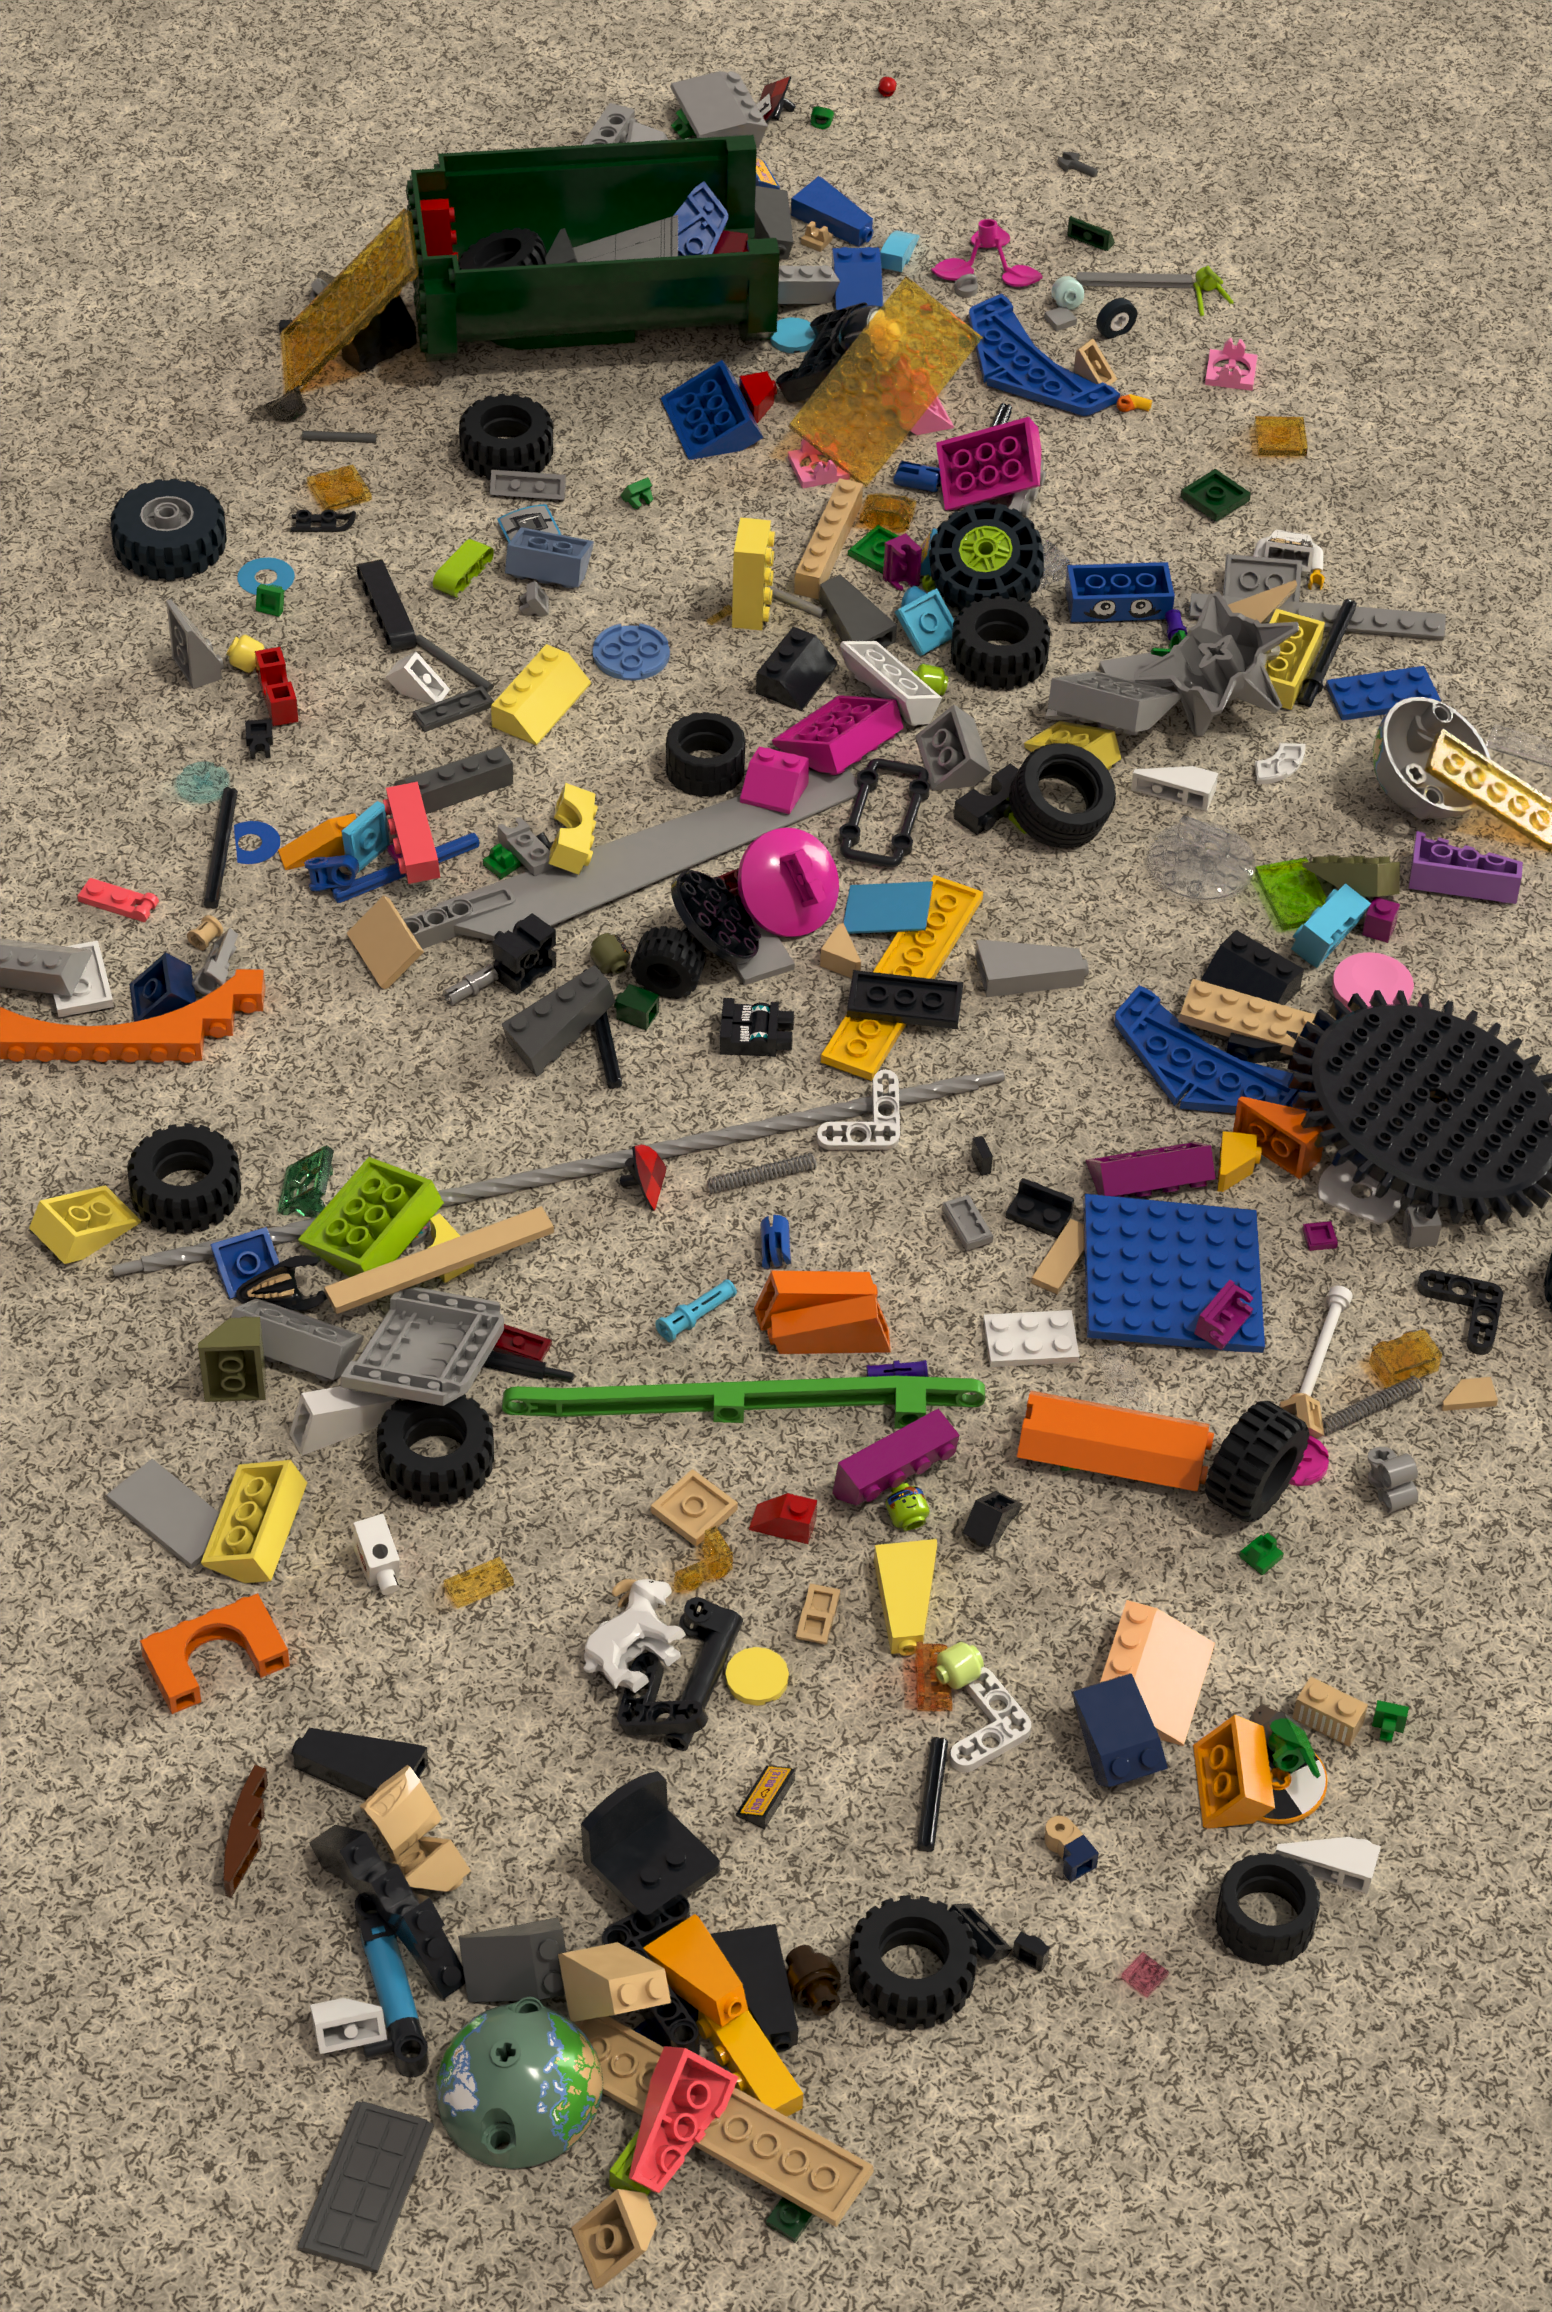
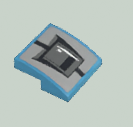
(532, 517)

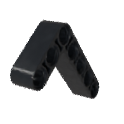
(637, 1934)

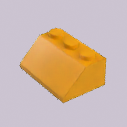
(1233, 1774)

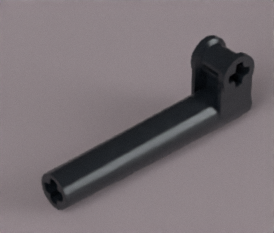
(718, 1631)

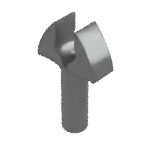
(1070, 160)

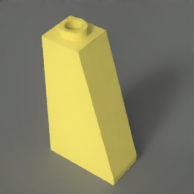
(905, 1588)

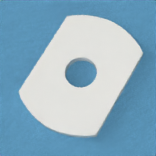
(1336, 1190)

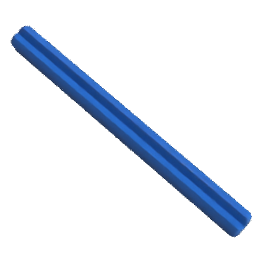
(392, 872)

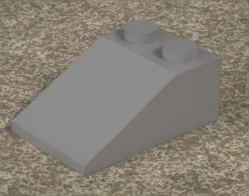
(191, 650)

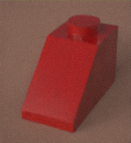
(758, 392)
(786, 1517)

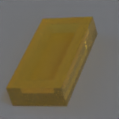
(478, 1582)

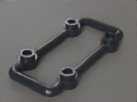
(901, 843)

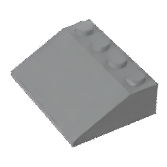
(719, 106)
(1110, 701)

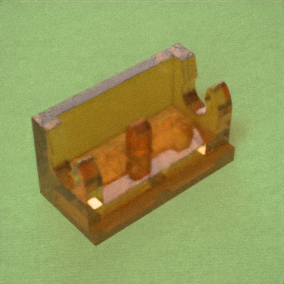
(930, 1691)

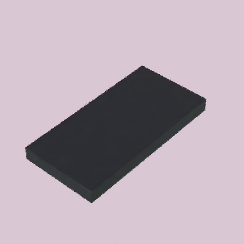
(905, 999)

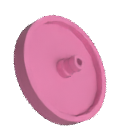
(1371, 972)

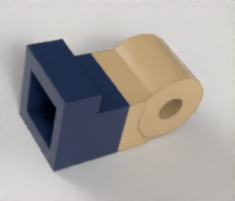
(1072, 1846)

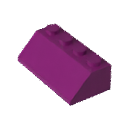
(1153, 1169)
(895, 1458)

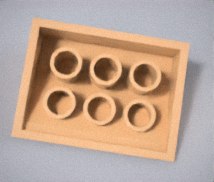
(1166, 1665)

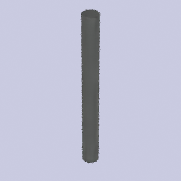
(453, 663)

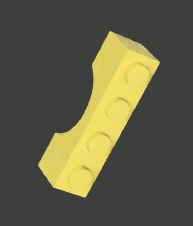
(573, 844)

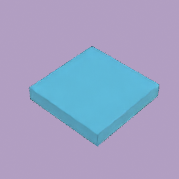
(926, 622)
(367, 835)

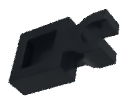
(259, 736)

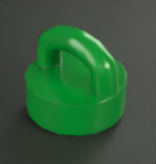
(821, 113)

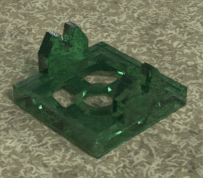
(307, 1202)

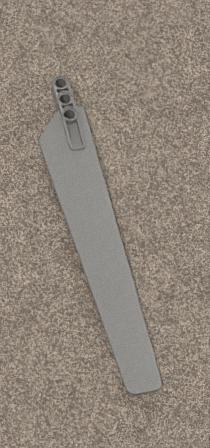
(621, 865)

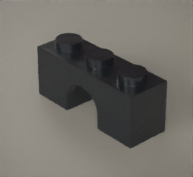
(981, 811)

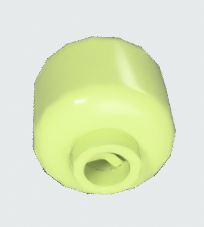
(959, 1665)

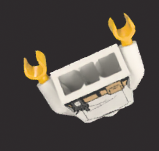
(1294, 547)

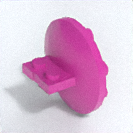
(788, 882)

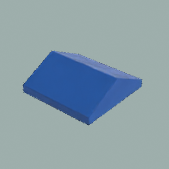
(243, 1258)

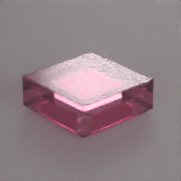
(1145, 1974)

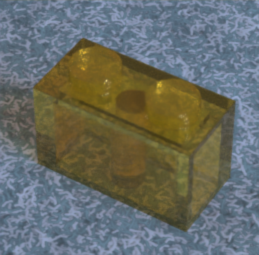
(1405, 1357)

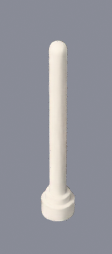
(1338, 1300)

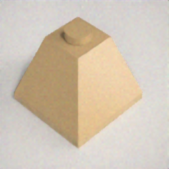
(433, 1864)
(614, 2234)

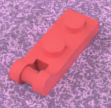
(118, 899)

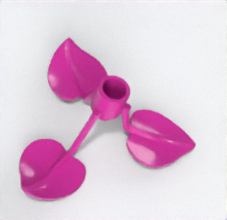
(988, 236)

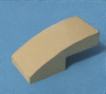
(818, 1614)

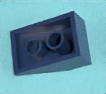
(1118, 1731)

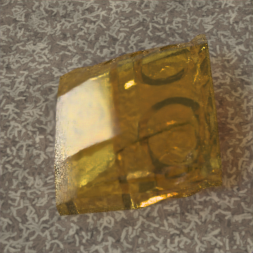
(888, 510)

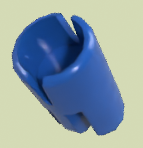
(917, 476)
(775, 1241)

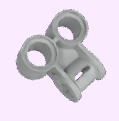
(1393, 1478)

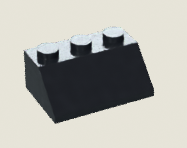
(383, 337)
(795, 669)
(1253, 970)

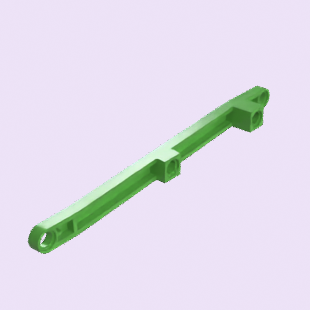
(730, 1399)

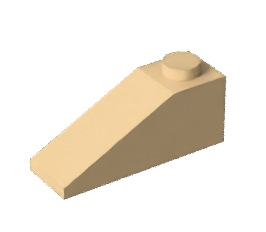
(1265, 603)

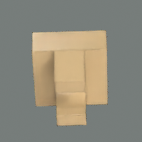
(815, 237)

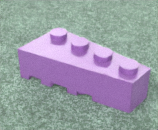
(1463, 871)

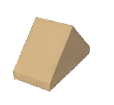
(1092, 364)
(839, 953)

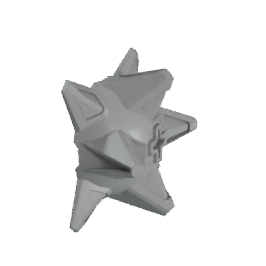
(1221, 662)

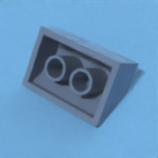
(548, 557)

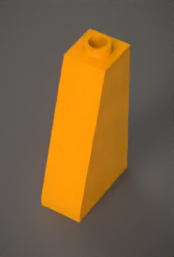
(699, 1971)

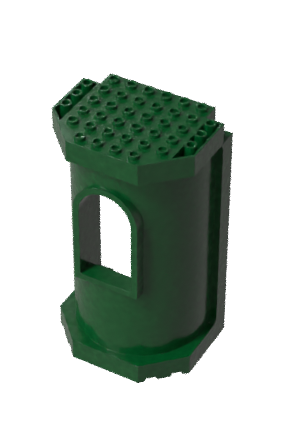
(593, 196)

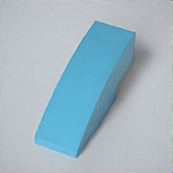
(898, 250)

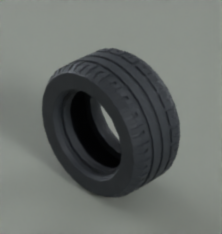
(1078, 769)

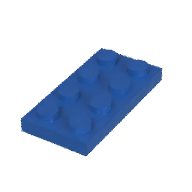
(1378, 692)

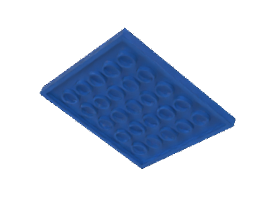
(1161, 1266)

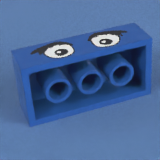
(1119, 591)

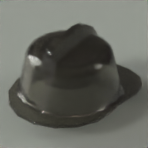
(287, 407)

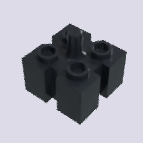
(524, 953)

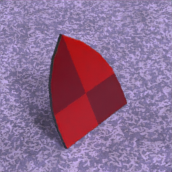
(778, 101)
(646, 1171)

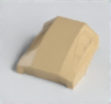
(401, 1811)

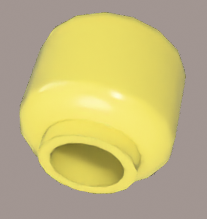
(242, 653)

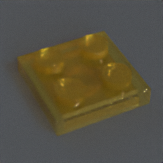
(1280, 436)
(339, 488)

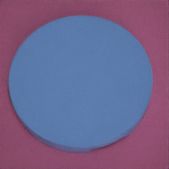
(631, 652)

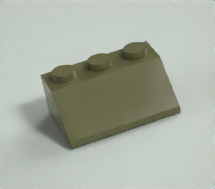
(233, 1361)

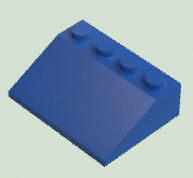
(711, 414)

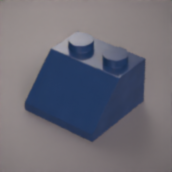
(162, 988)

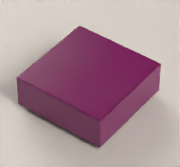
(1320, 1236)

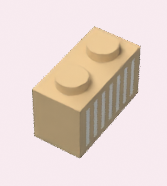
(1330, 1711)

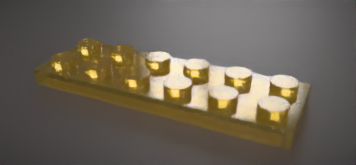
(1491, 788)

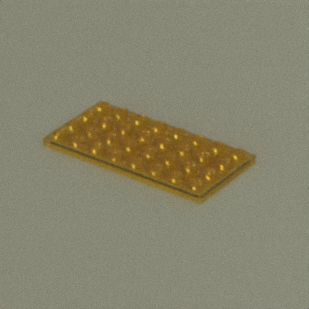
(349, 302)
(885, 381)

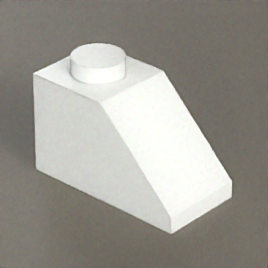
(417, 680)
(346, 2024)

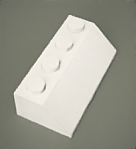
(891, 680)

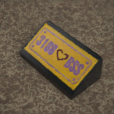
(766, 1795)

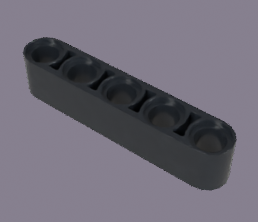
(387, 605)

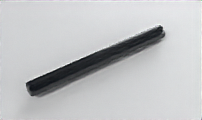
(220, 848)

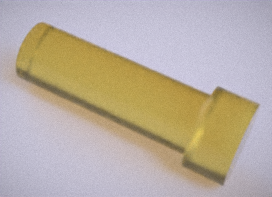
(727, 610)

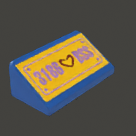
(764, 176)

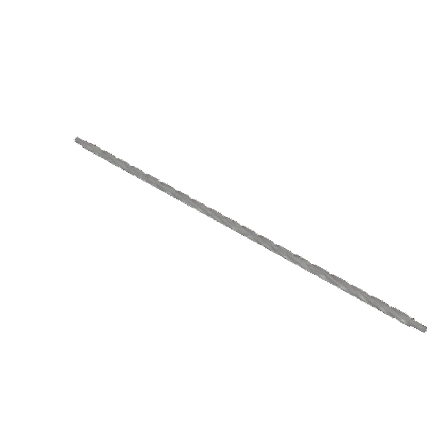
(604, 1162)

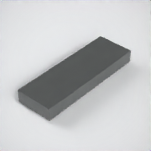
(453, 709)

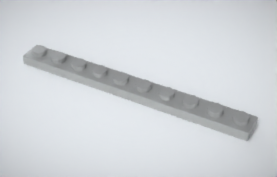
(1363, 621)

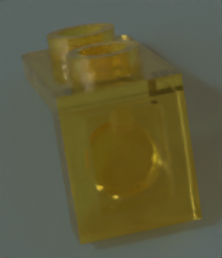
(716, 1565)

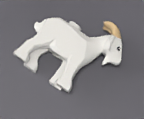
(631, 1633)

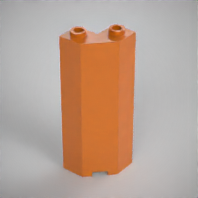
(1115, 1441)

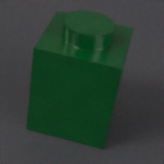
(637, 1006)

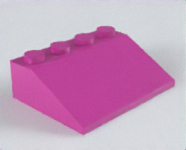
(989, 463)
(842, 732)

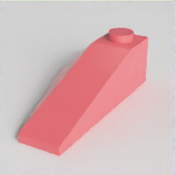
(679, 2107)

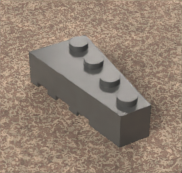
(558, 1018)

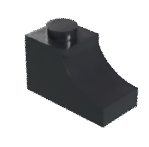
(990, 1518)

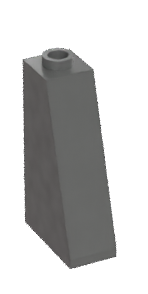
(774, 218)
(854, 614)

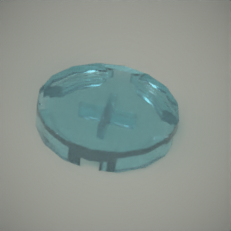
(202, 782)

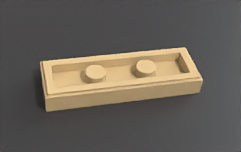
(1061, 1258)

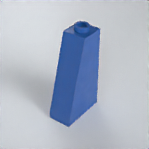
(832, 209)

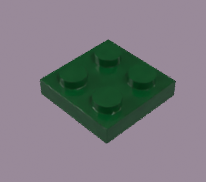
(1215, 495)

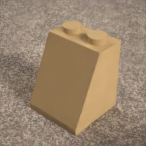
(610, 1982)

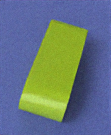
(462, 567)

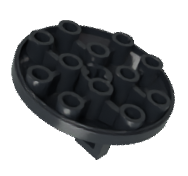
(715, 916)

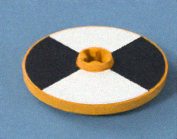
(1298, 1795)

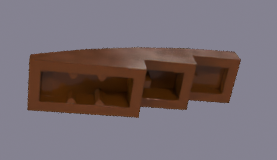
(243, 1835)

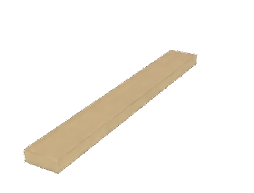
(438, 1260)

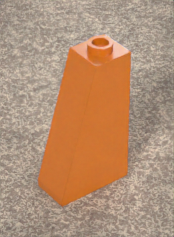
(804, 1289)
(832, 1328)

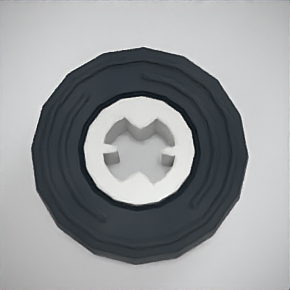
(1116, 318)

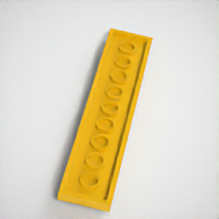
(864, 1044)

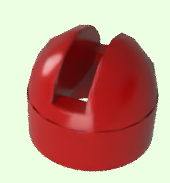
(887, 86)

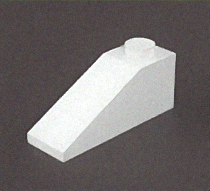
(1180, 785)
(1336, 1860)

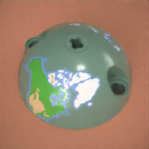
(521, 2070)

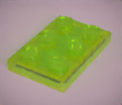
(1290, 891)

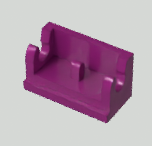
(902, 562)
(1224, 1315)

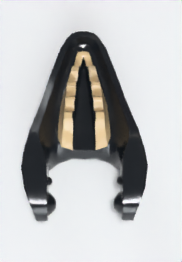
(280, 1287)

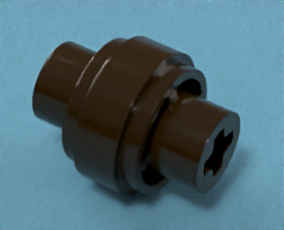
(813, 1980)

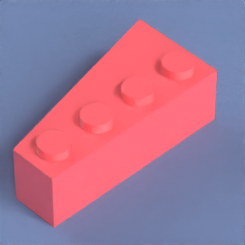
(411, 833)

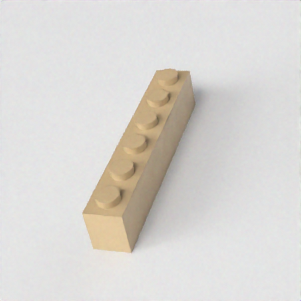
(828, 538)

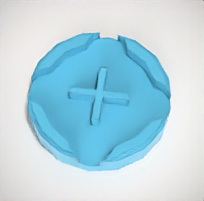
(793, 335)

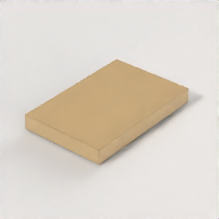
(385, 942)

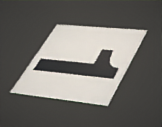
(764, 105)

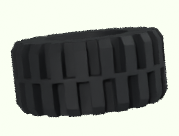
(505, 249)
(505, 417)
(1000, 664)
(187, 1205)
(1256, 1461)
(435, 1477)
(904, 1998)

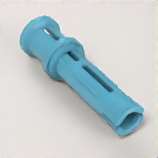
(686, 1315)

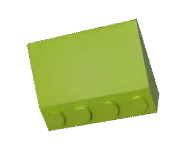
(372, 1218)

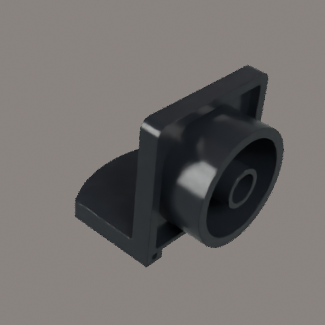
(644, 1848)

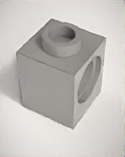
(1419, 1229)

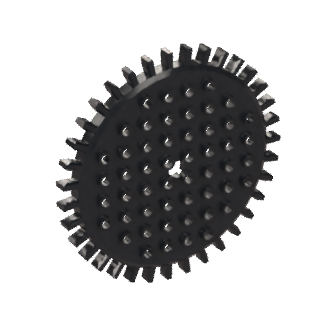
(1371, 1092)

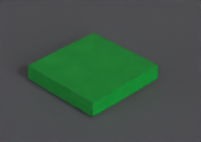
(872, 547)

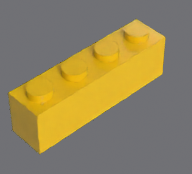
(754, 2061)

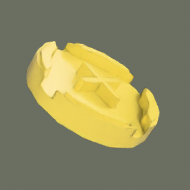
(757, 1676)

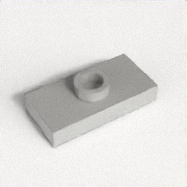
(967, 1222)

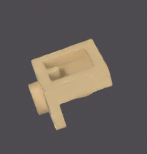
(1306, 1409)

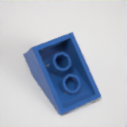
(858, 275)

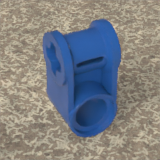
(325, 871)

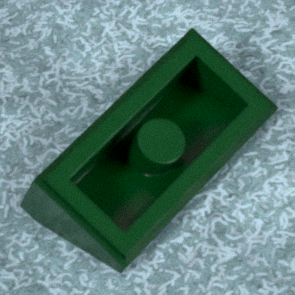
(1090, 234)

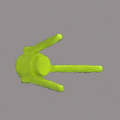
(1208, 281)

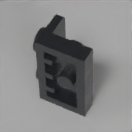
(1041, 1208)

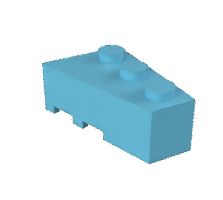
(1329, 925)

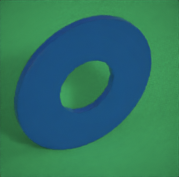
(268, 835)

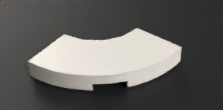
(1281, 765)

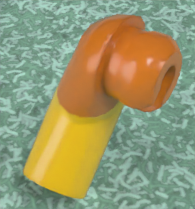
(1131, 402)

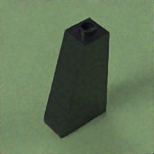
(355, 1761)
(760, 1966)

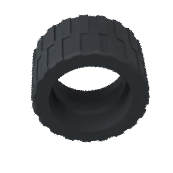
(705, 775)
(1263, 1942)

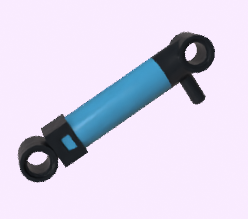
(393, 1993)

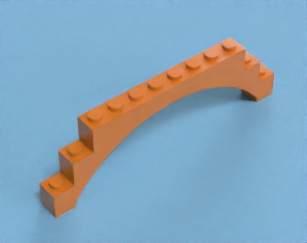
(157, 1039)

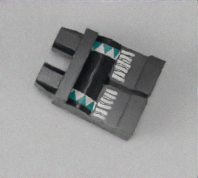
(754, 1029)

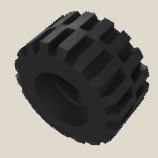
(668, 962)

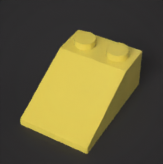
(1093, 739)
(81, 1222)

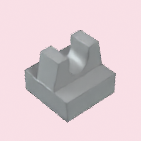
(534, 601)

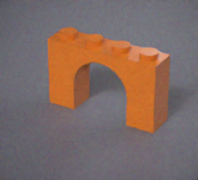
(240, 1622)

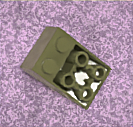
(1365, 875)

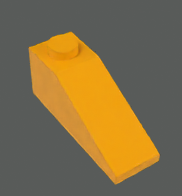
(321, 841)

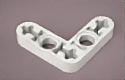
(879, 1124)
(998, 1729)

